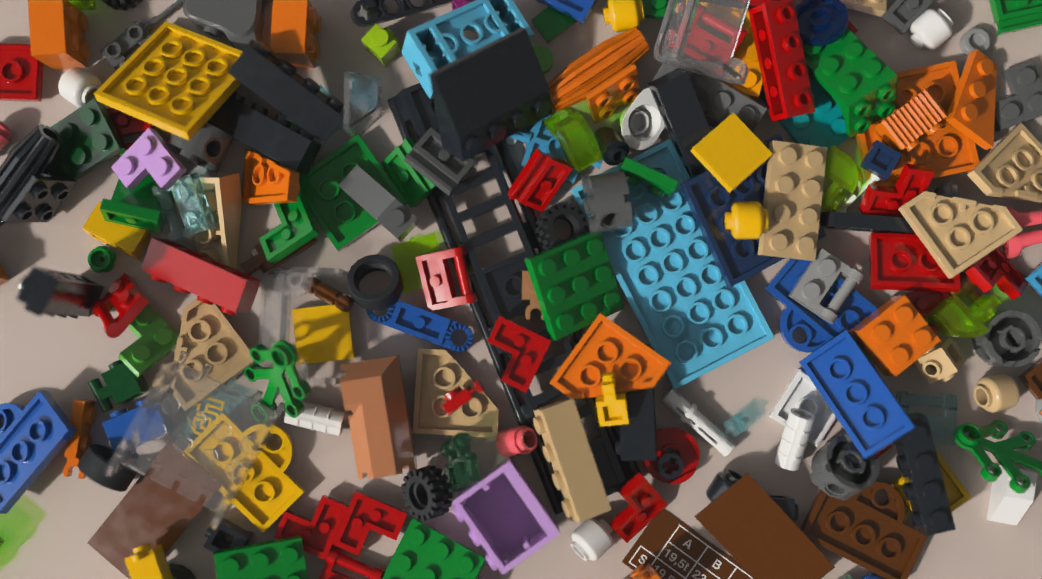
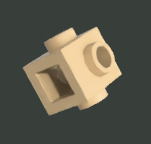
(940, 362)

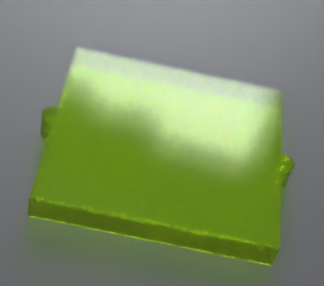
(404, 257)

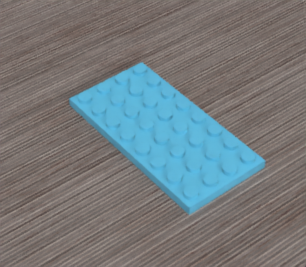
(675, 280)

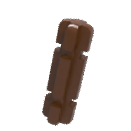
(331, 295)

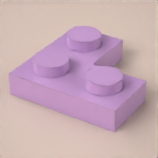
(147, 156)

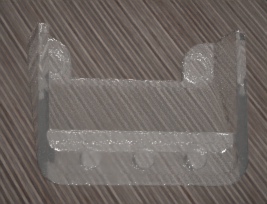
(703, 38)

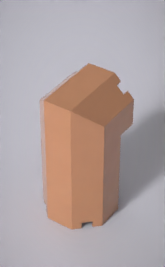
(379, 418)

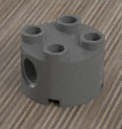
(205, 148)
(607, 201)
(1011, 339)
(842, 470)

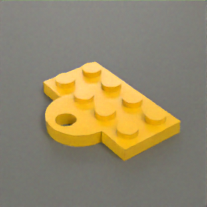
(269, 487)

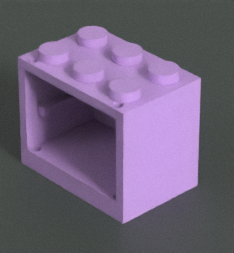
(505, 516)

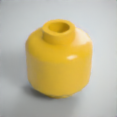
(623, 14)
(747, 220)

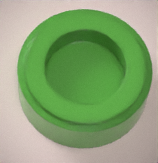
(544, 57)

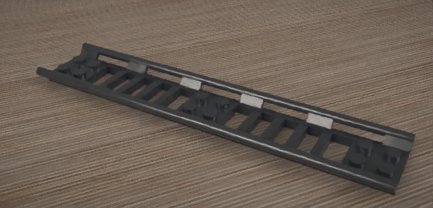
(502, 287)

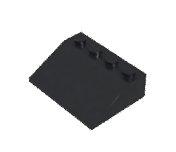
(489, 95)

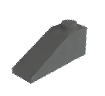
(379, 203)

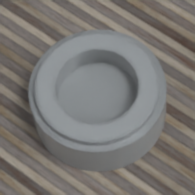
(974, 39)

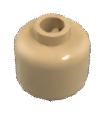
(997, 392)

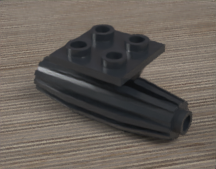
(26, 186)

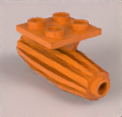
(602, 76)

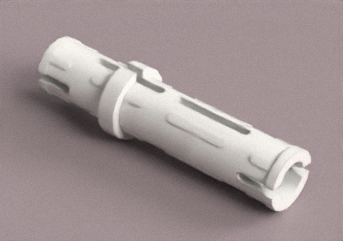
(688, 413)

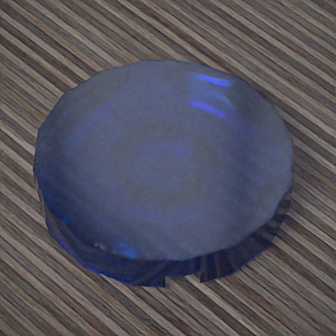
(821, 21)

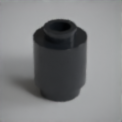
(611, 145)

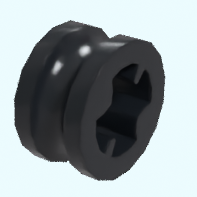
(673, 473)

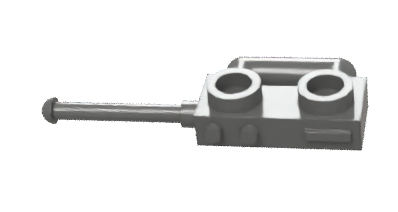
(133, 38)

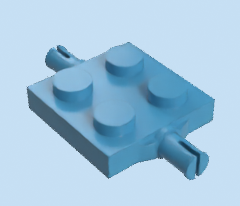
(542, 139)

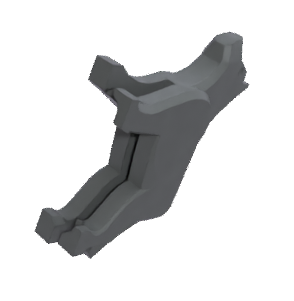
(234, 18)

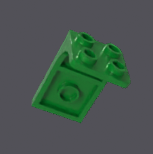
(855, 80)

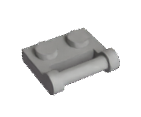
(818, 280)

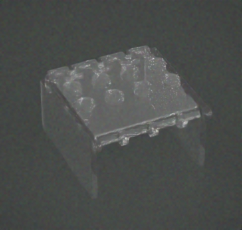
(197, 435)

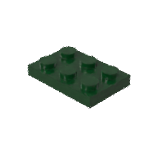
(88, 141)

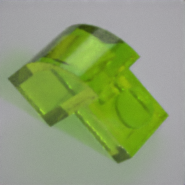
(574, 137)
(845, 176)
(959, 321)

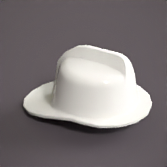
(641, 122)

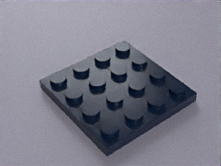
(709, 202)

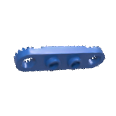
(423, 325)

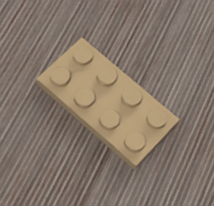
(793, 200)

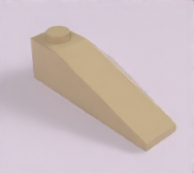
(225, 203)

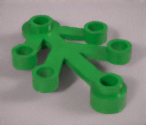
(284, 359)
(973, 439)

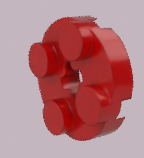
(688, 451)

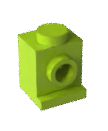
(382, 44)

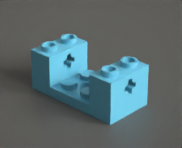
(443, 41)

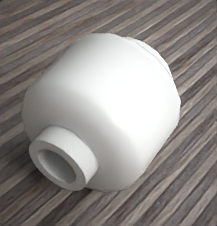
(931, 29)
(78, 86)
(592, 539)

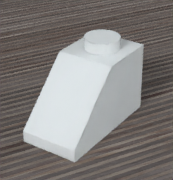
(1007, 505)

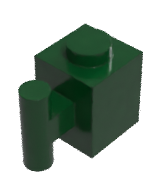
(120, 385)

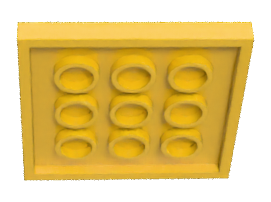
(173, 80)

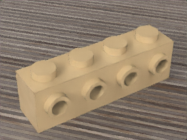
(571, 460)

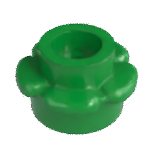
(95, 256)

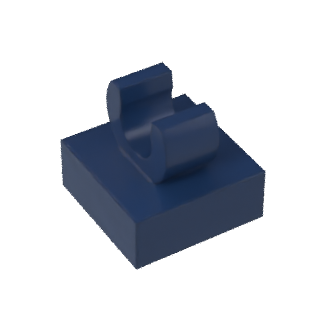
(880, 160)

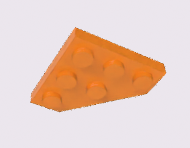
(605, 350)

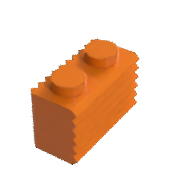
(910, 121)

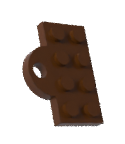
(866, 531)

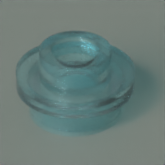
(736, 425)

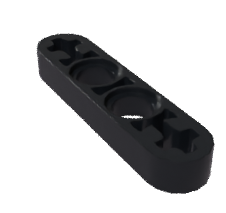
(405, 9)
(865, 223)

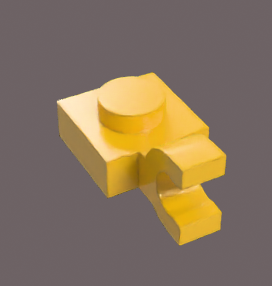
(611, 406)

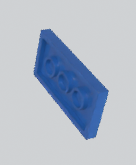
(857, 394)

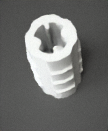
(319, 419)
(794, 439)

